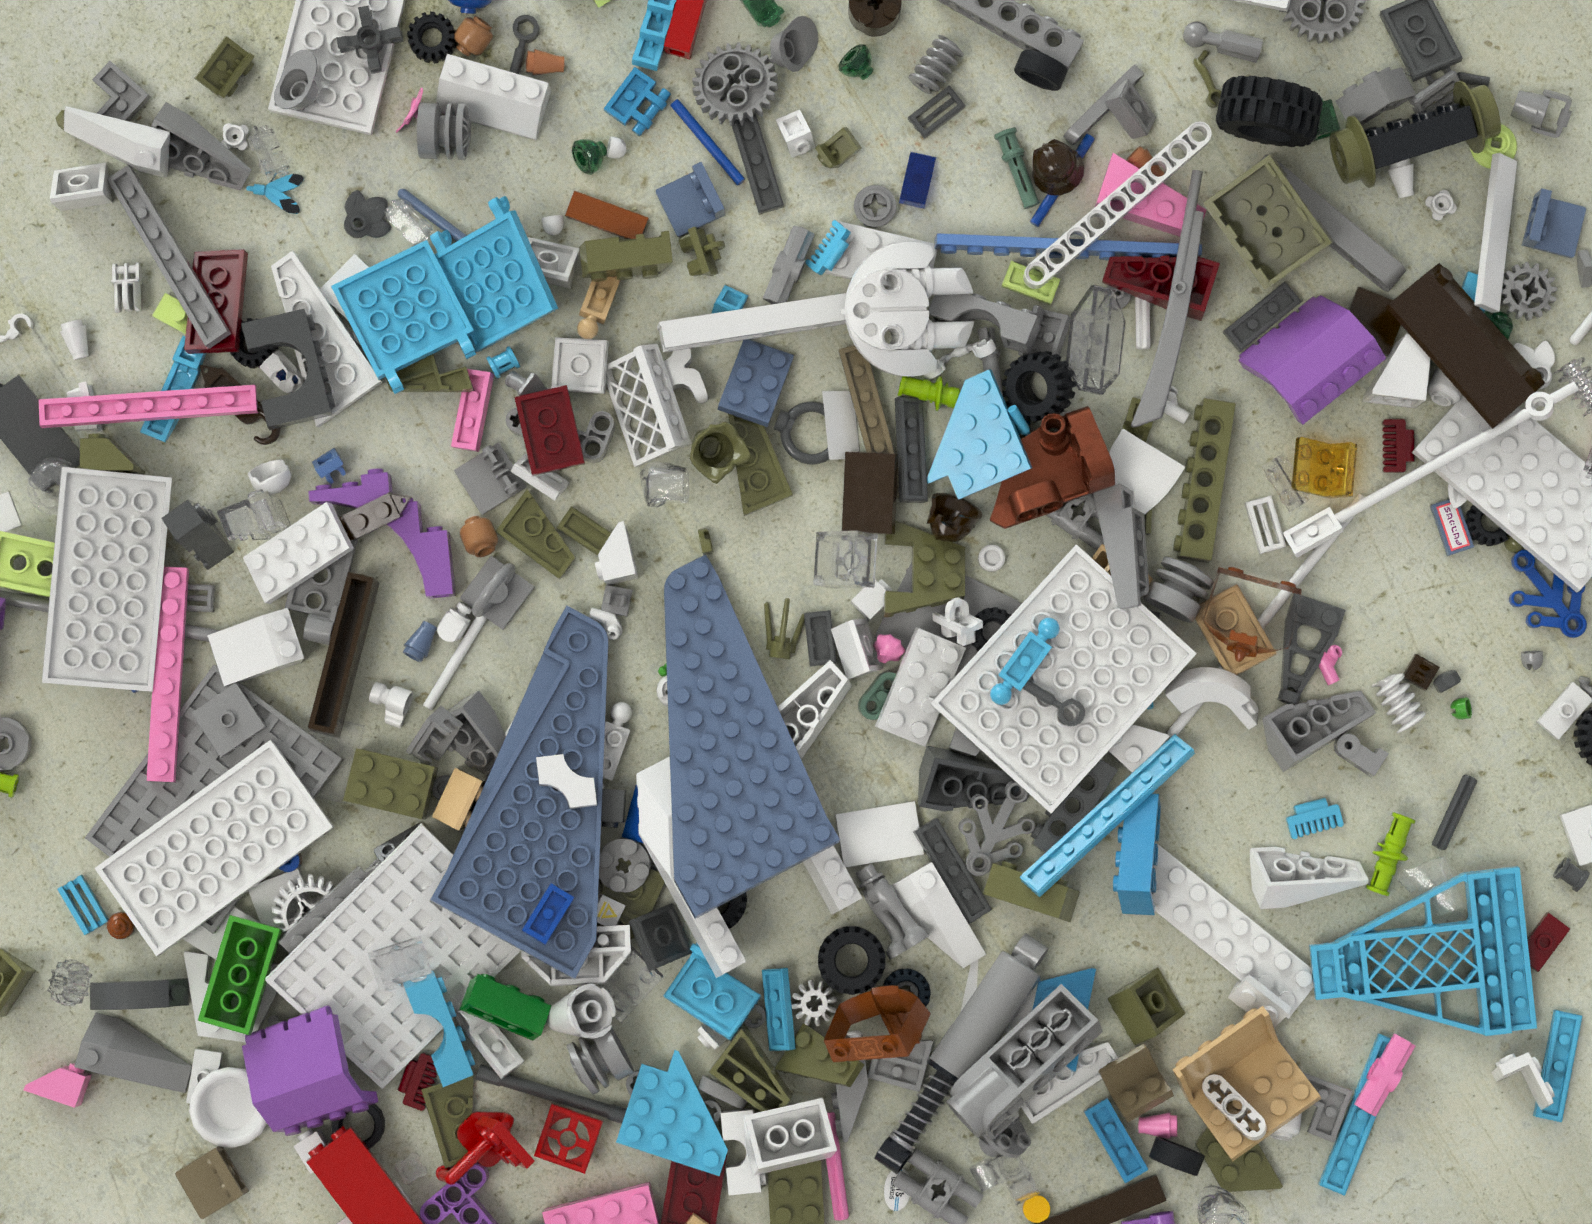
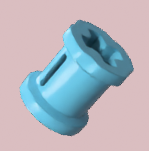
(503, 362)

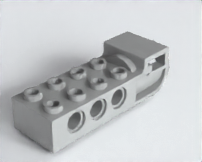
(1022, 1063)

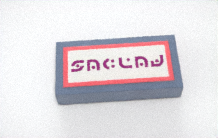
(1451, 527)

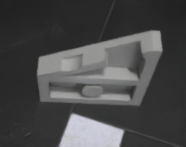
(903, 1071)

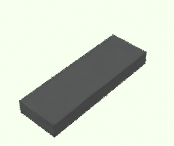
(1262, 316)

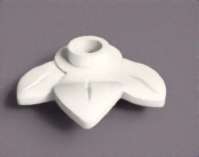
(1541, 359)

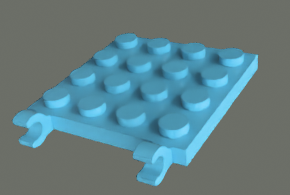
(495, 276)
(403, 312)

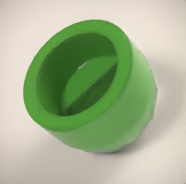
(1462, 708)

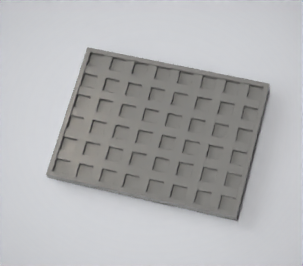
(198, 764)

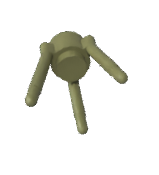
(781, 645)

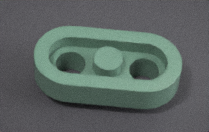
(876, 693)

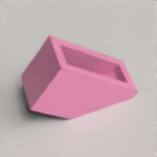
(63, 1085)

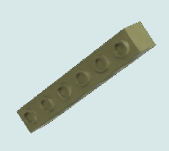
(1222, 415)

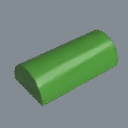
(240, 975)

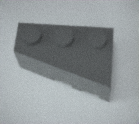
(196, 530)

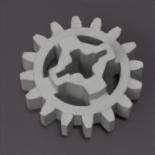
(1537, 295)

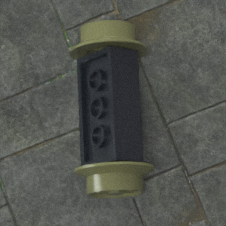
(1469, 119)

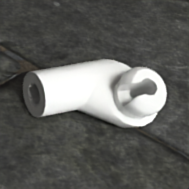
(1172, 408)
(609, 622)

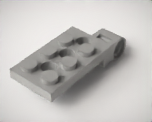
(322, 619)

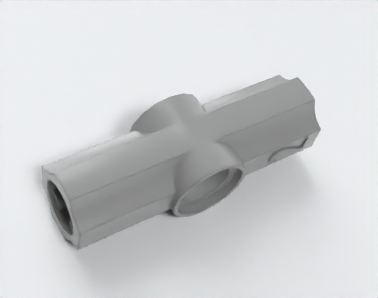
(788, 265)

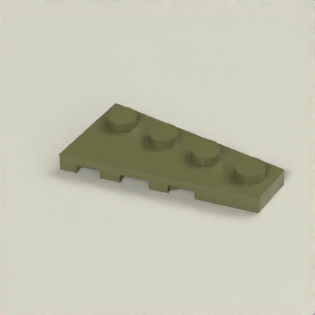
(761, 477)

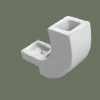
(1213, 685)

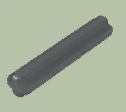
(1454, 812)

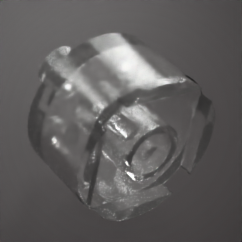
(40, 480)

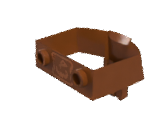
(1241, 643)
(901, 1013)

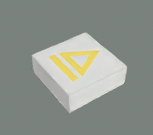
(608, 910)

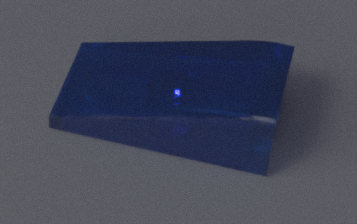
(917, 180)

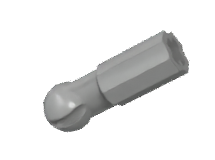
(1226, 42)

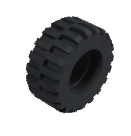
(1269, 111)

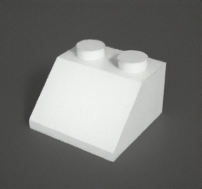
(616, 558)

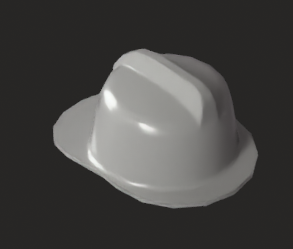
(794, 44)
(297, 83)

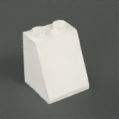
(1402, 376)

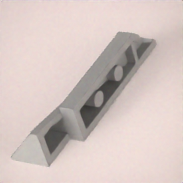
(1124, 544)

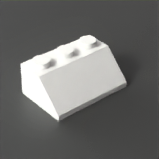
(788, 1136)

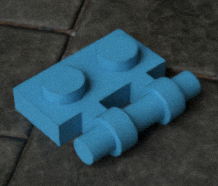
(630, 97)

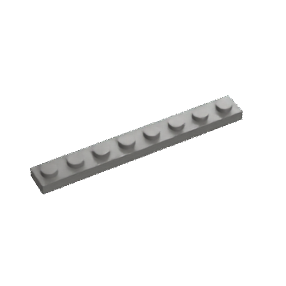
(169, 256)

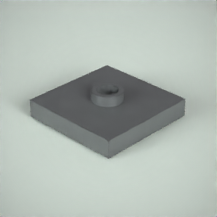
(660, 937)

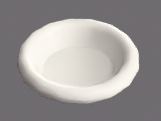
(224, 1109)

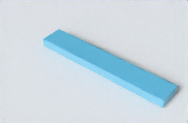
(1352, 1133)

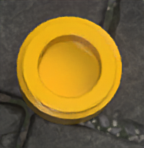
(1036, 1209)

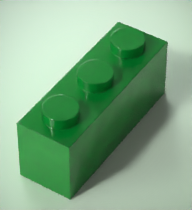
(505, 1006)

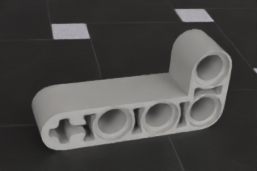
(586, 438)

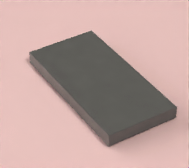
(22, 430)

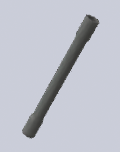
(609, 1111)

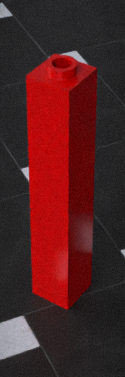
(684, 27)

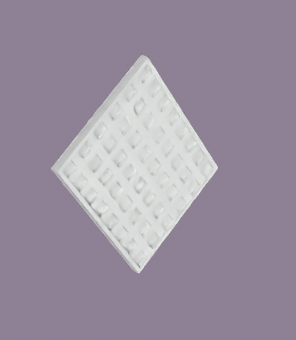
(386, 909)

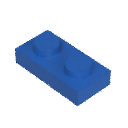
(548, 914)

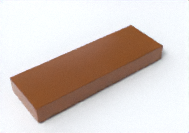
(605, 216)

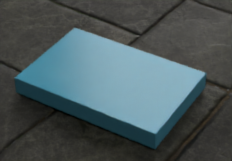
(716, 1002)

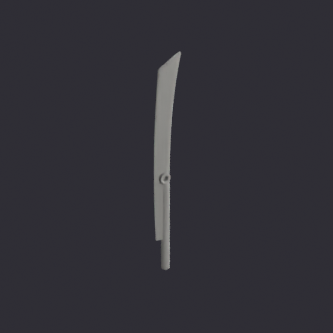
(1163, 368)

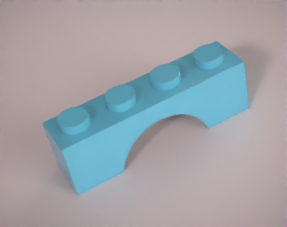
(450, 1058)

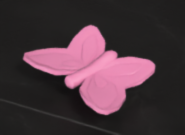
(413, 109)

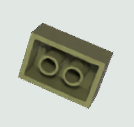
(390, 784)

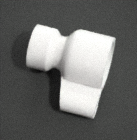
(396, 701)

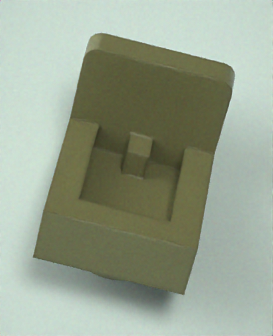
(838, 149)

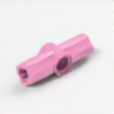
(1384, 1075)

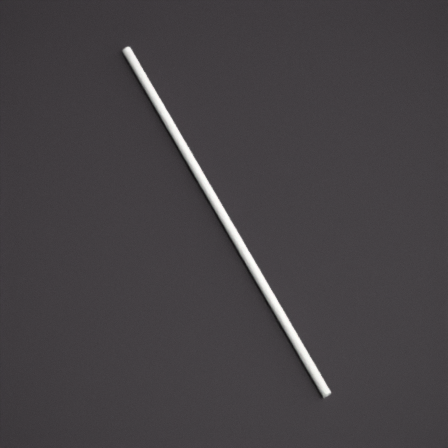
(1270, 611)

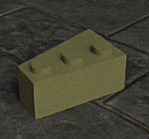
(625, 257)
(1006, 885)
(750, 1073)

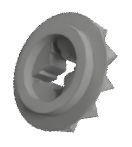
(883, 197)

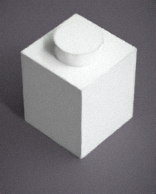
(871, 600)
(308, 1141)

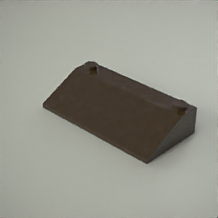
(1465, 345)

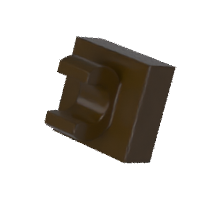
(1420, 672)

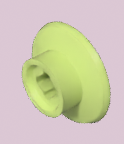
(1507, 147)

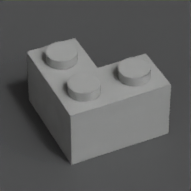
(1377, 94)

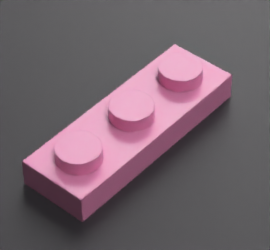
(473, 412)

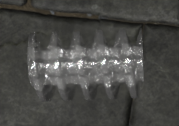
(1574, 372)

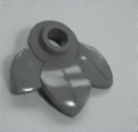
(369, 213)

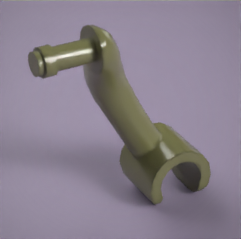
(1207, 79)

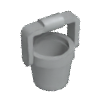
(1532, 109)

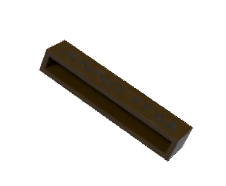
(343, 654)

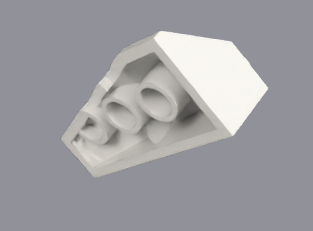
(126, 141)

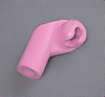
(1328, 662)

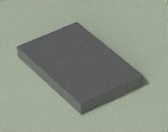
(1420, 37)

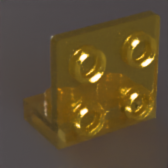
(1324, 468)

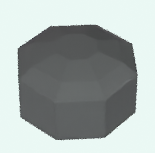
(1446, 680)

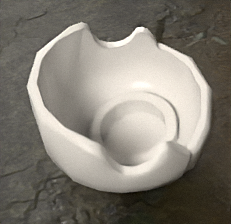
(270, 476)

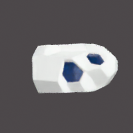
(282, 372)

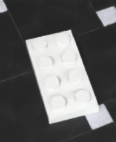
(863, 243)
(298, 553)
(921, 677)

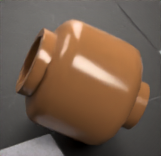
(473, 36)
(478, 536)

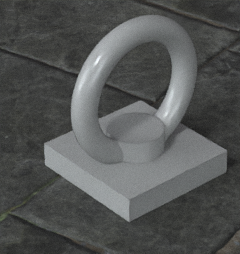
(497, 592)

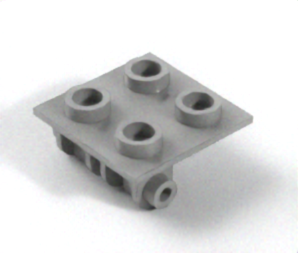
(489, 478)

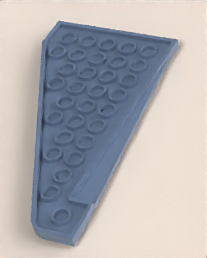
(735, 774)
(526, 832)

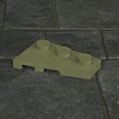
(535, 536)
(814, 1061)
(447, 1111)

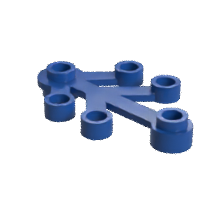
(1550, 599)

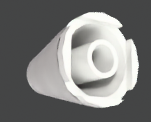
(583, 1012)

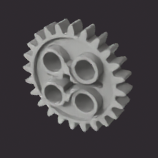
(1312, 27)
(716, 73)

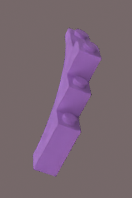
(429, 548)

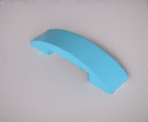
(181, 376)

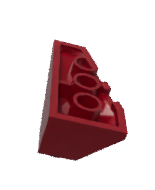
(1152, 280)

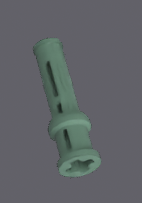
(1009, 156)

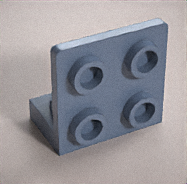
(691, 201)
(1553, 225)

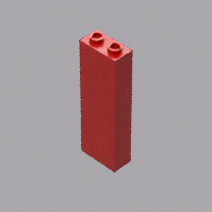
(359, 1181)

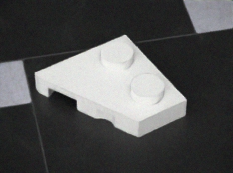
(1137, 746)

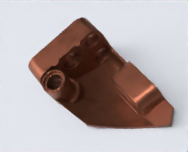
(1063, 469)

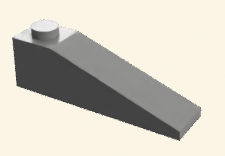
(199, 152)
(480, 735)
(123, 1052)

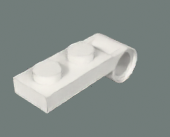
(490, 1043)

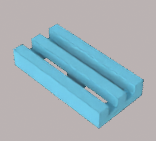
(63, 890)

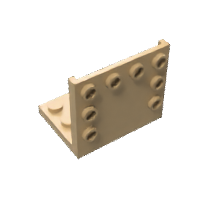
(1257, 1069)

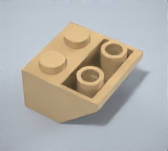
(458, 799)

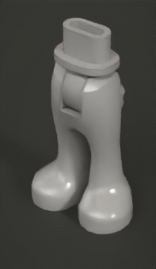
(890, 911)

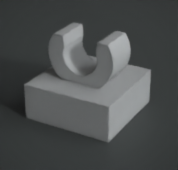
(616, 600)

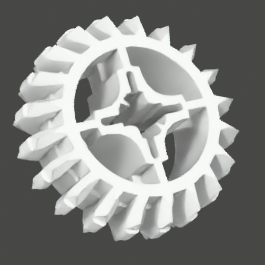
(296, 891)

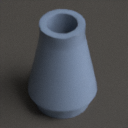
(419, 643)

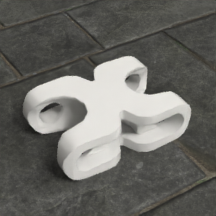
(685, 377)

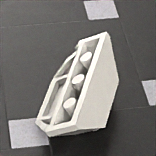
(605, 957)

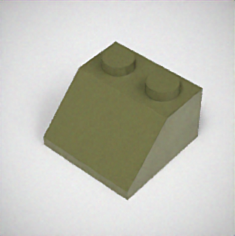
(105, 455)
(1146, 1006)

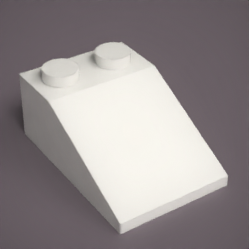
(256, 647)

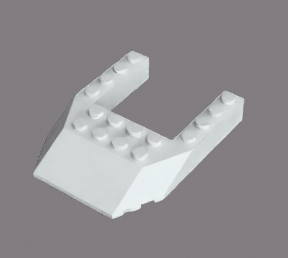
(710, 929)

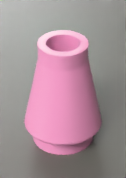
(1159, 1125)

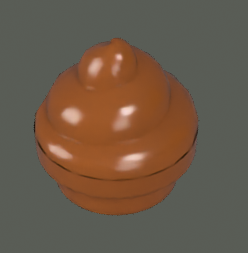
(120, 926)

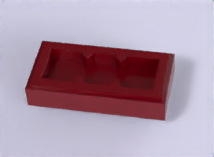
(1545, 940)

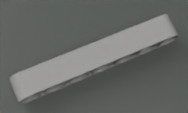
(1349, 239)

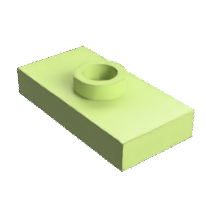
(1014, 282)

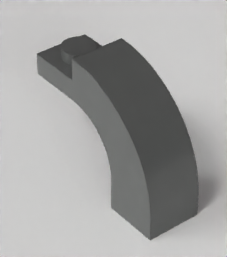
(139, 994)

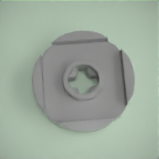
(18, 742)
(638, 870)

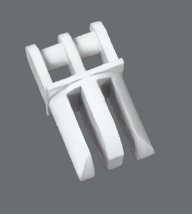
(127, 288)

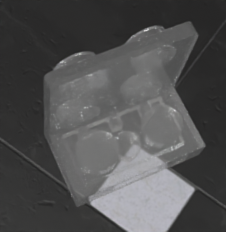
(630, 984)

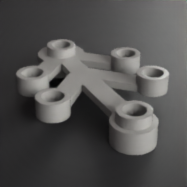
(994, 831)

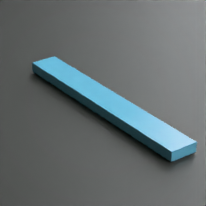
(1107, 815)

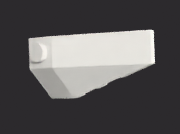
(1292, 879)
(936, 911)

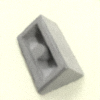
(1130, 110)

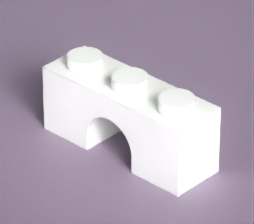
(740, 1175)

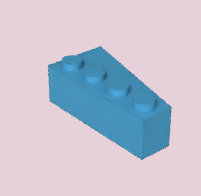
(1137, 857)

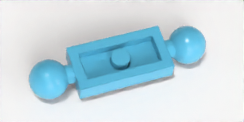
(1024, 661)

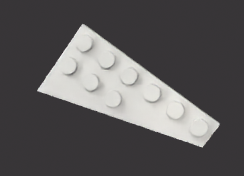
(345, 363)

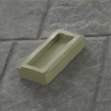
(584, 530)

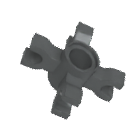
(387, 36)

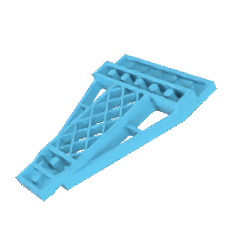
(1497, 947)

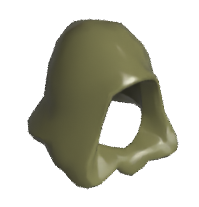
(718, 451)

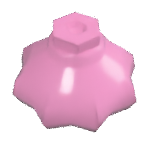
(888, 648)

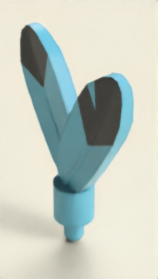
(275, 189)

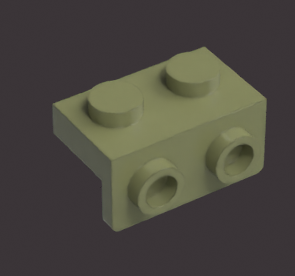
(225, 68)

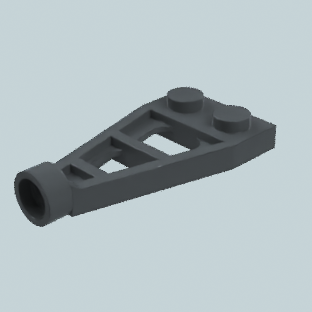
(1314, 615)

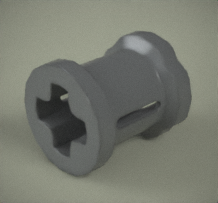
(1571, 874)

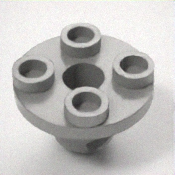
(1009, 1143)

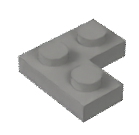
(125, 94)
(1328, 1110)

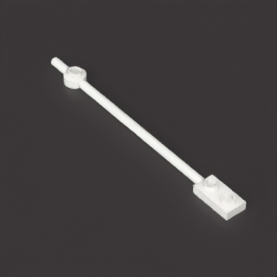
(1327, 524)

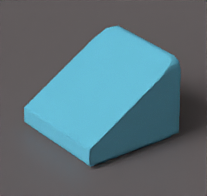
(729, 300)

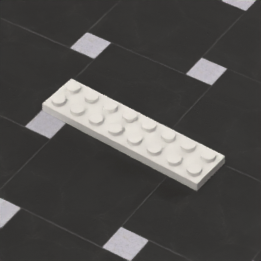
(1227, 932)

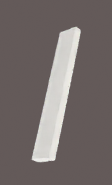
(1495, 233)

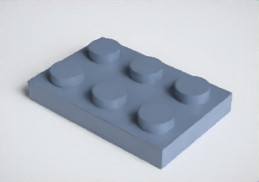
(755, 382)

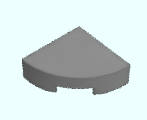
(1584, 266)

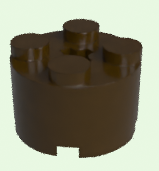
(871, 21)

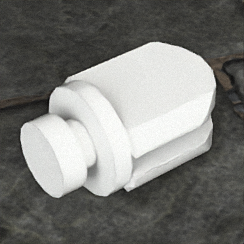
(454, 623)

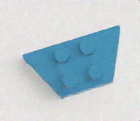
(1077, 983)

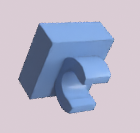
(327, 463)

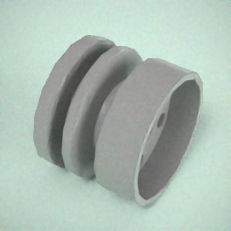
(443, 131)
(1179, 587)
(599, 1059)

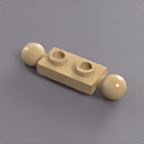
(596, 306)

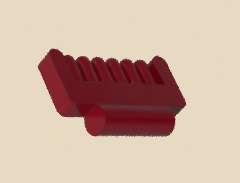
(1403, 449)
(412, 1080)

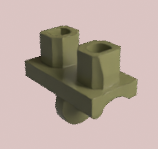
(706, 251)

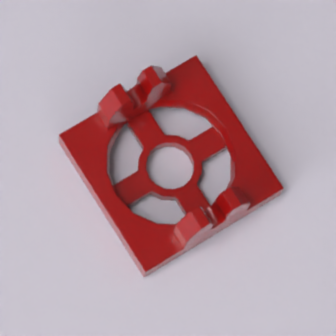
(544, 1151)

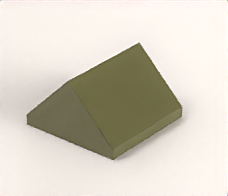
(13, 979)

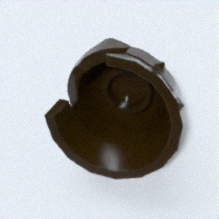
(1057, 168)
(952, 518)

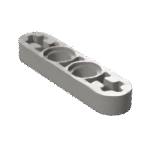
(1099, 108)

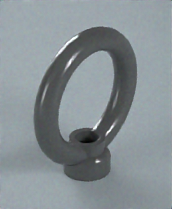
(784, 425)

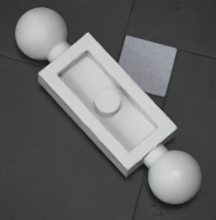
(615, 738)

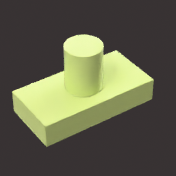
(171, 313)

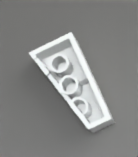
(813, 705)

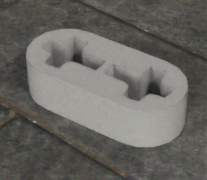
(721, 1092)

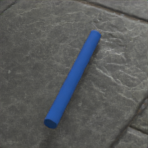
(708, 143)
(1050, 199)

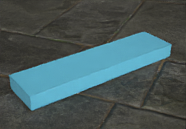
(1559, 1061)

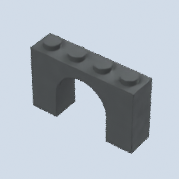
(292, 331)

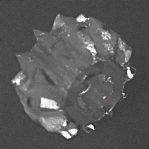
(69, 982)

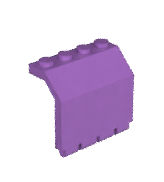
(1313, 356)
(302, 1073)

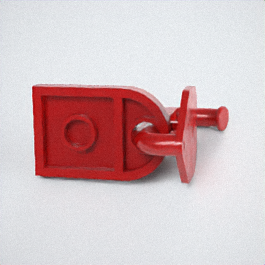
(487, 1142)

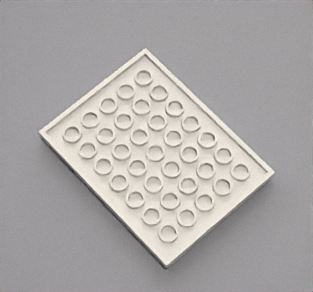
(1101, 657)

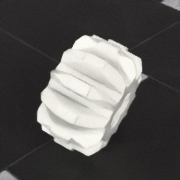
(821, 1007)

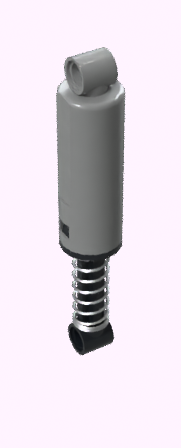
(966, 1041)

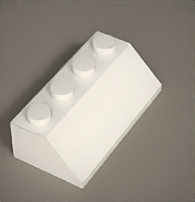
(494, 96)

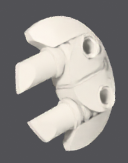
(903, 309)

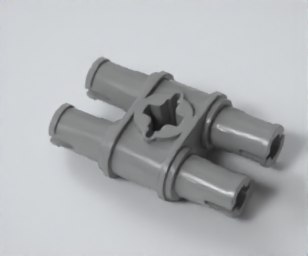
(1079, 526)
(936, 1174)

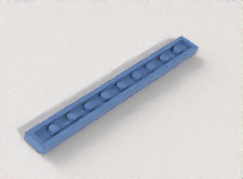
(1031, 245)

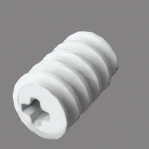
(1399, 701)

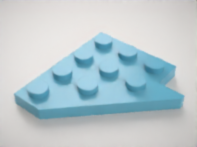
(979, 440)
(672, 1119)

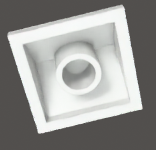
(81, 187)
(556, 261)
(856, 648)

